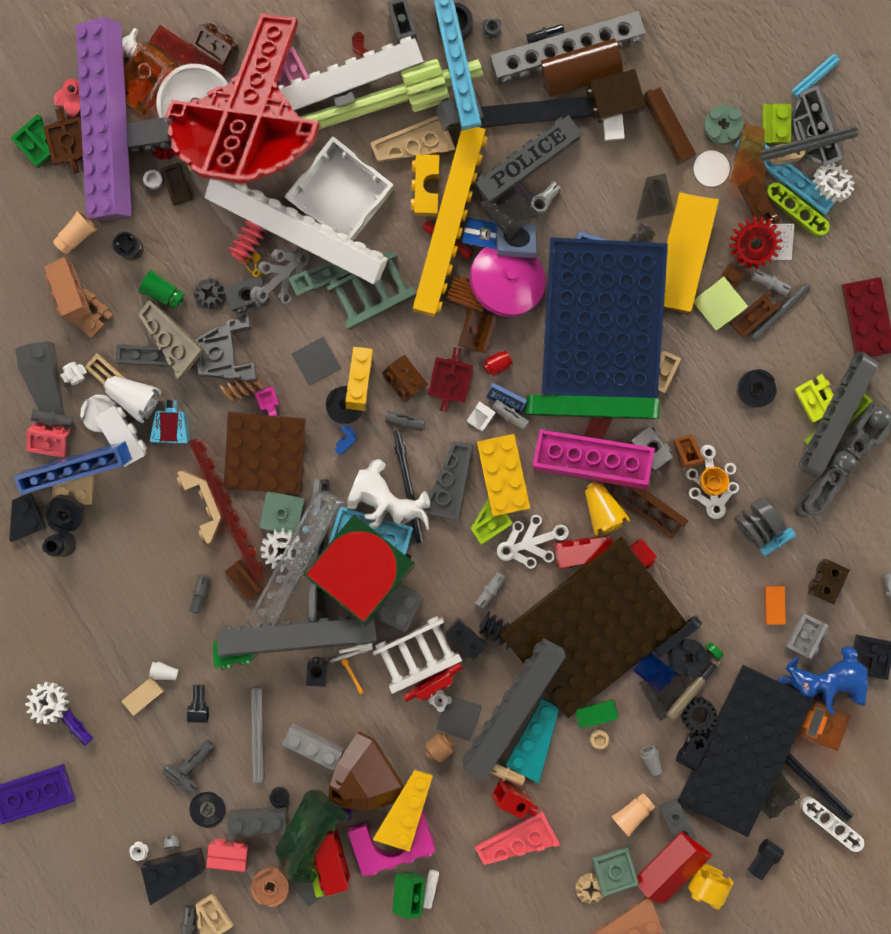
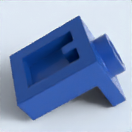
(343, 444)

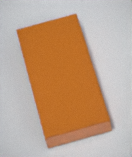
(775, 605)

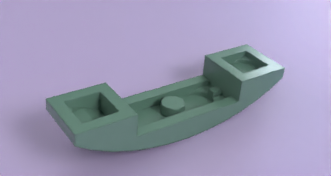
(316, 278)

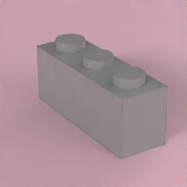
(313, 746)

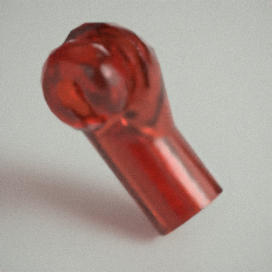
(358, 44)

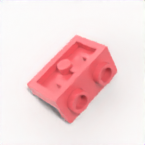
(47, 439)

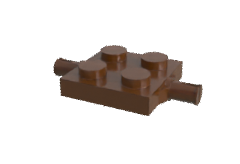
(65, 140)

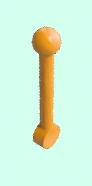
(344, 662)

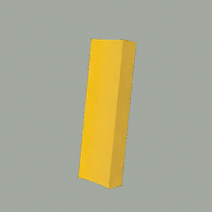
(687, 249)

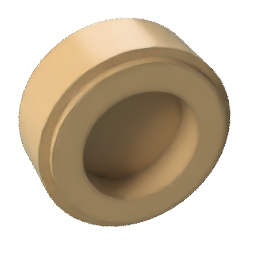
(599, 739)

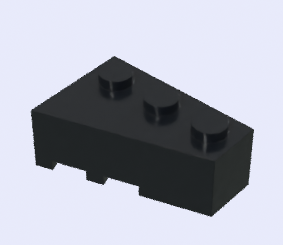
(170, 872)

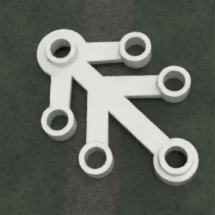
(714, 500)
(528, 543)

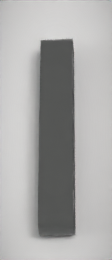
(838, 414)

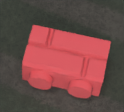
(228, 855)

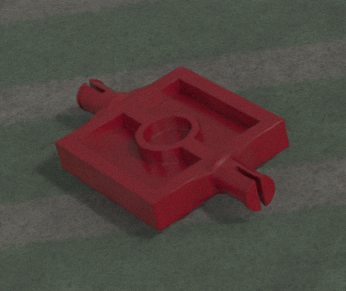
(450, 379)

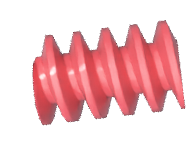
(246, 242)

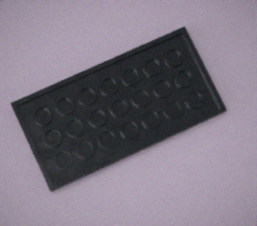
(745, 750)

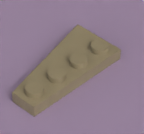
(174, 342)

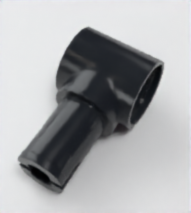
(198, 711)

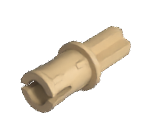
(507, 774)

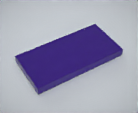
(35, 793)

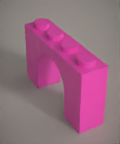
(373, 859)

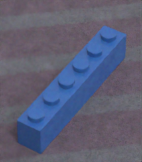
(73, 468)

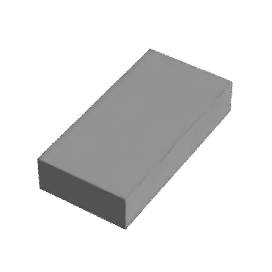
(343, 98)

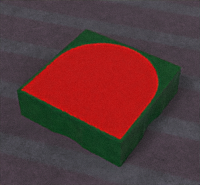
(359, 570)

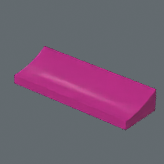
(593, 459)

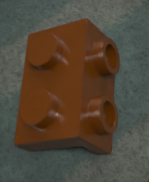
(477, 331)
(404, 378)

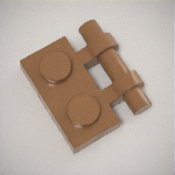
(91, 323)

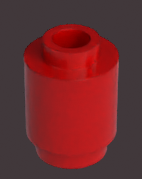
(497, 363)

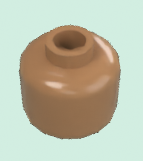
(439, 747)

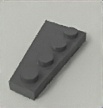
(450, 484)

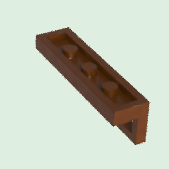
(669, 125)
(656, 503)

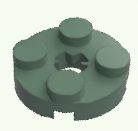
(715, 132)

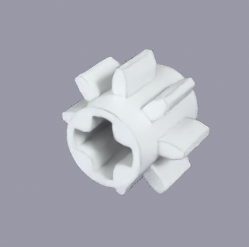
(73, 373)

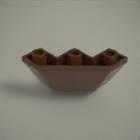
(364, 777)

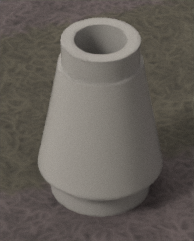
(651, 758)

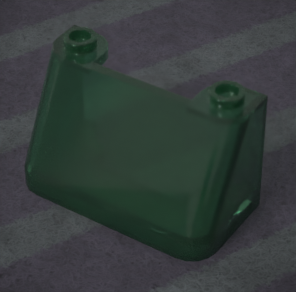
(305, 834)

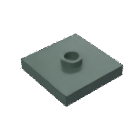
(281, 512)
(614, 871)

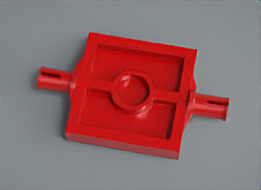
(427, 687)

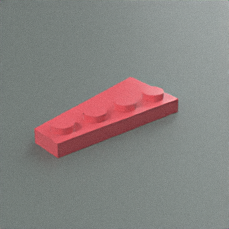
(523, 837)

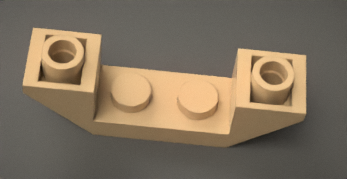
(208, 530)

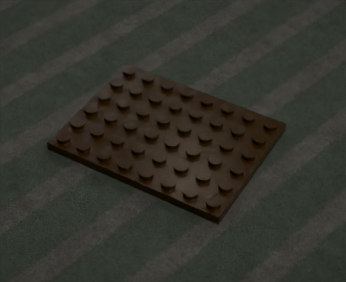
(602, 620)

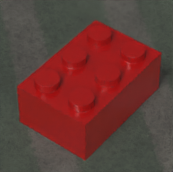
(332, 865)

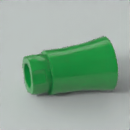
(161, 290)

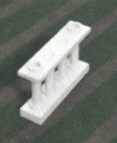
(415, 673)

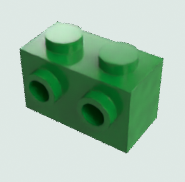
(408, 895)

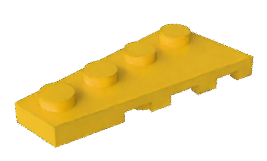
(403, 818)

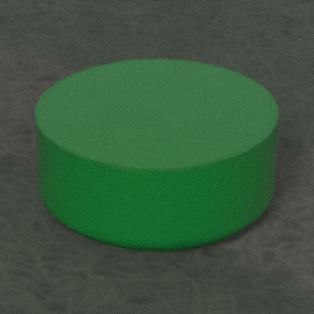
(714, 651)

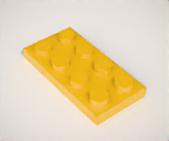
(503, 475)

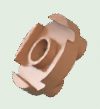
(268, 897)

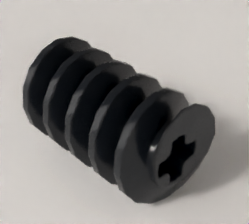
(493, 628)

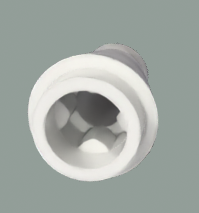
(161, 671)

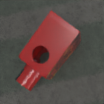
(513, 800)

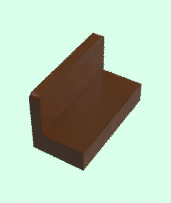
(243, 580)

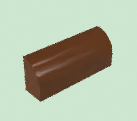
(580, 67)

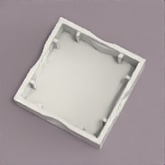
(340, 190)

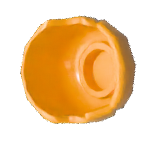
(714, 481)

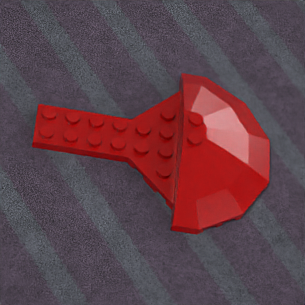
(247, 124)

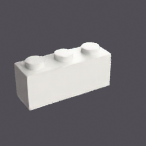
(118, 429)

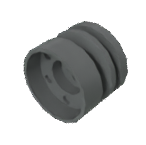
(763, 520)

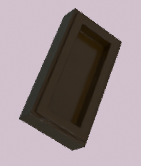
(176, 183)

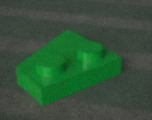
(32, 141)

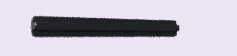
(820, 789)

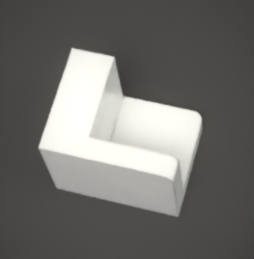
(480, 416)

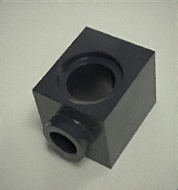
(312, 679)

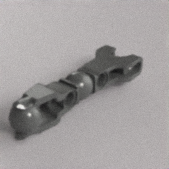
(845, 461)

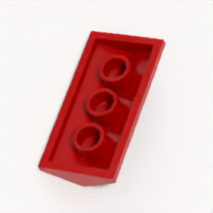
(672, 868)

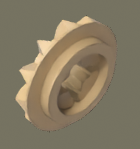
(585, 882)

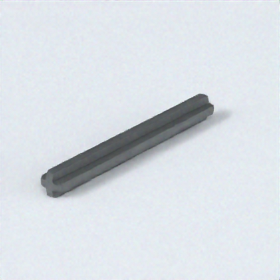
(809, 143)

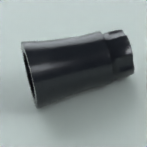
(65, 544)

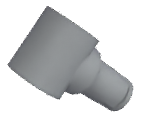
(545, 198)

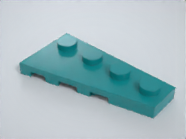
(532, 746)

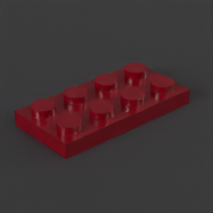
(868, 316)

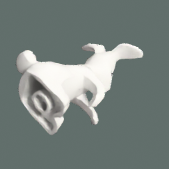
(374, 491)

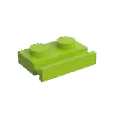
(777, 123)

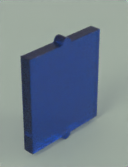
(654, 672)

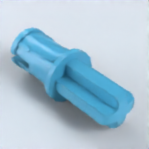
(776, 542)

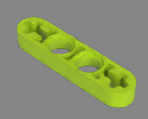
(795, 212)

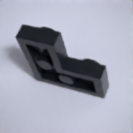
(879, 653)

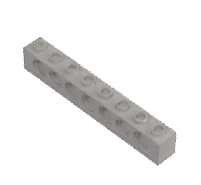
(630, 23)

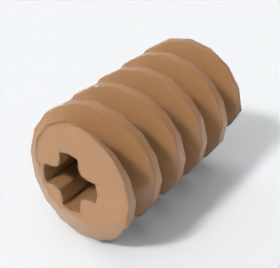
(238, 387)

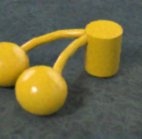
(255, 258)

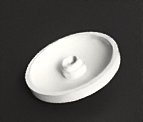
(187, 84)

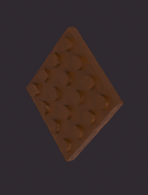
(264, 452)

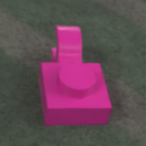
(268, 400)

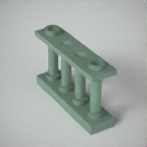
(370, 310)

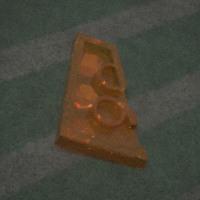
(747, 157)

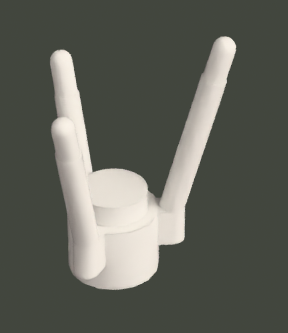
(358, 649)

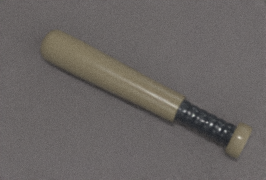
(683, 701)

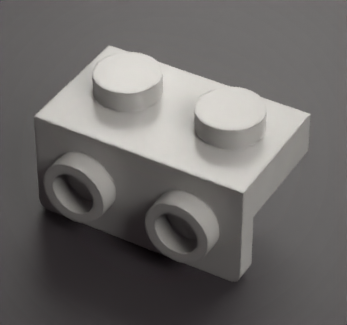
(807, 636)

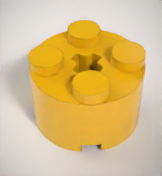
(710, 886)

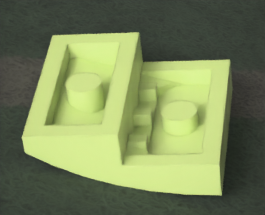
(720, 303)

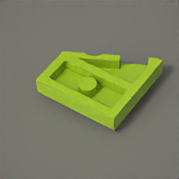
(488, 526)

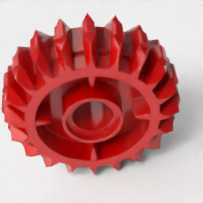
(764, 250)

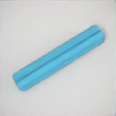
(816, 75)

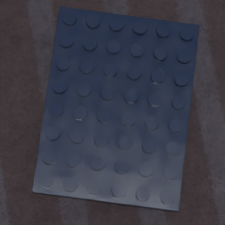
(604, 318)

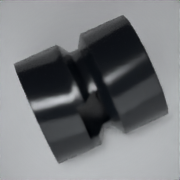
(128, 246)

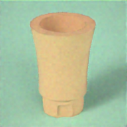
(74, 232)
(633, 814)

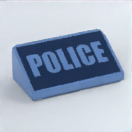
(506, 397)

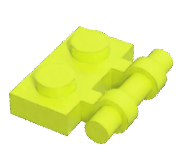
(811, 399)

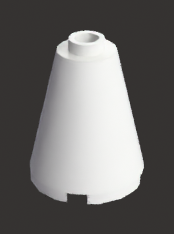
(133, 396)

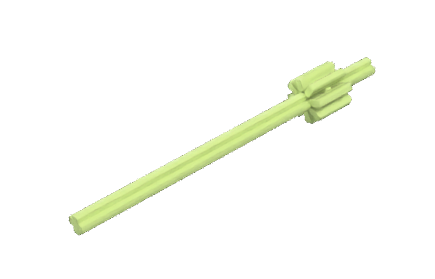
(422, 86)

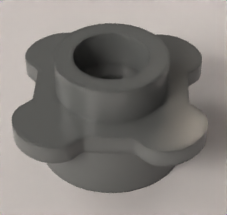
(495, 23)

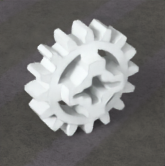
(833, 182)
(275, 542)
(38, 706)

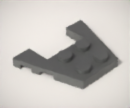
(219, 353)

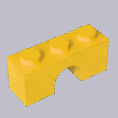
(426, 168)
(359, 378)

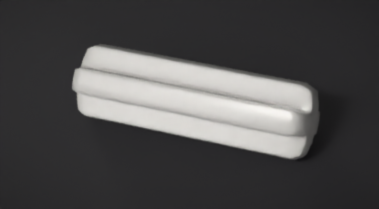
(430, 888)

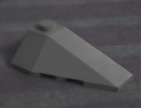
(40, 371)

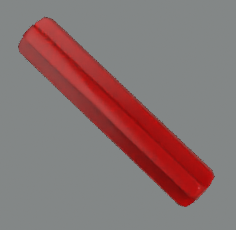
(462, 249)

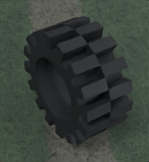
(708, 722)

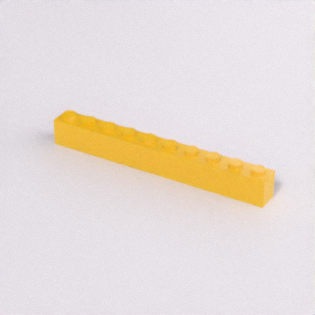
(448, 221)

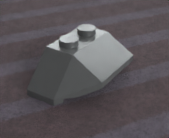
(815, 117)

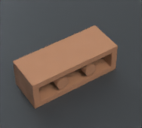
(66, 290)

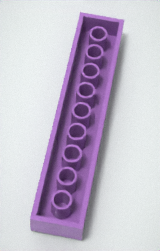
(103, 120)

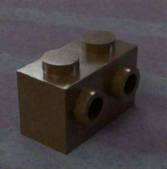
(828, 581)

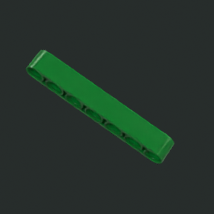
(593, 406)

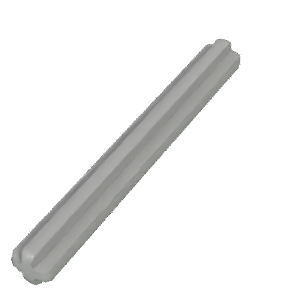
(257, 734)

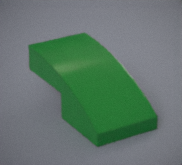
(596, 714)

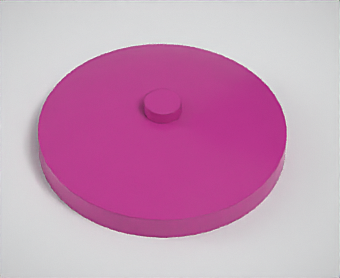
(507, 283)

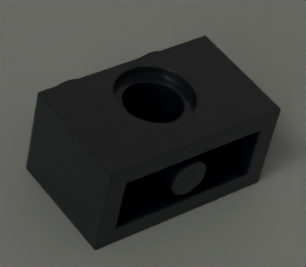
(466, 638)

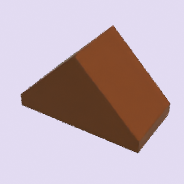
(688, 451)

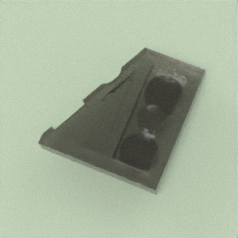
(655, 198)

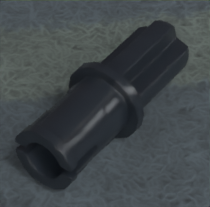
(545, 33)

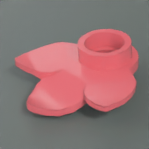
(69, 100)

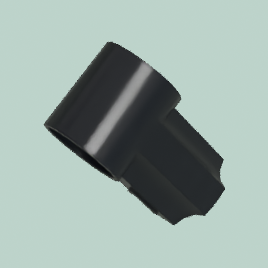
(767, 855)

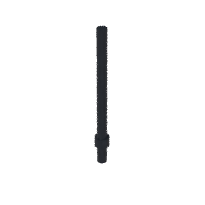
(400, 449)

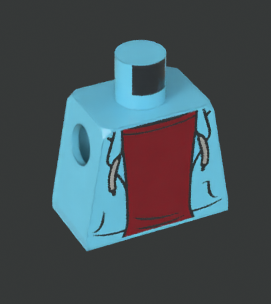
(170, 425)

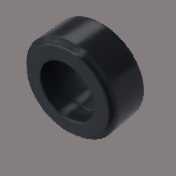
(279, 796)

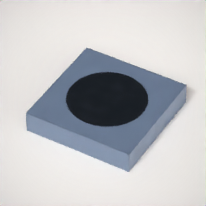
(520, 244)

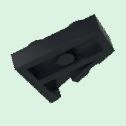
(25, 517)

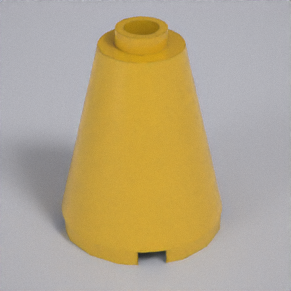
(604, 510)

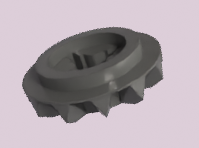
(211, 302)

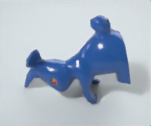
(843, 677)

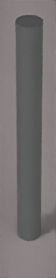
(779, 312)

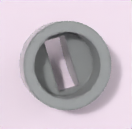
(171, 843)

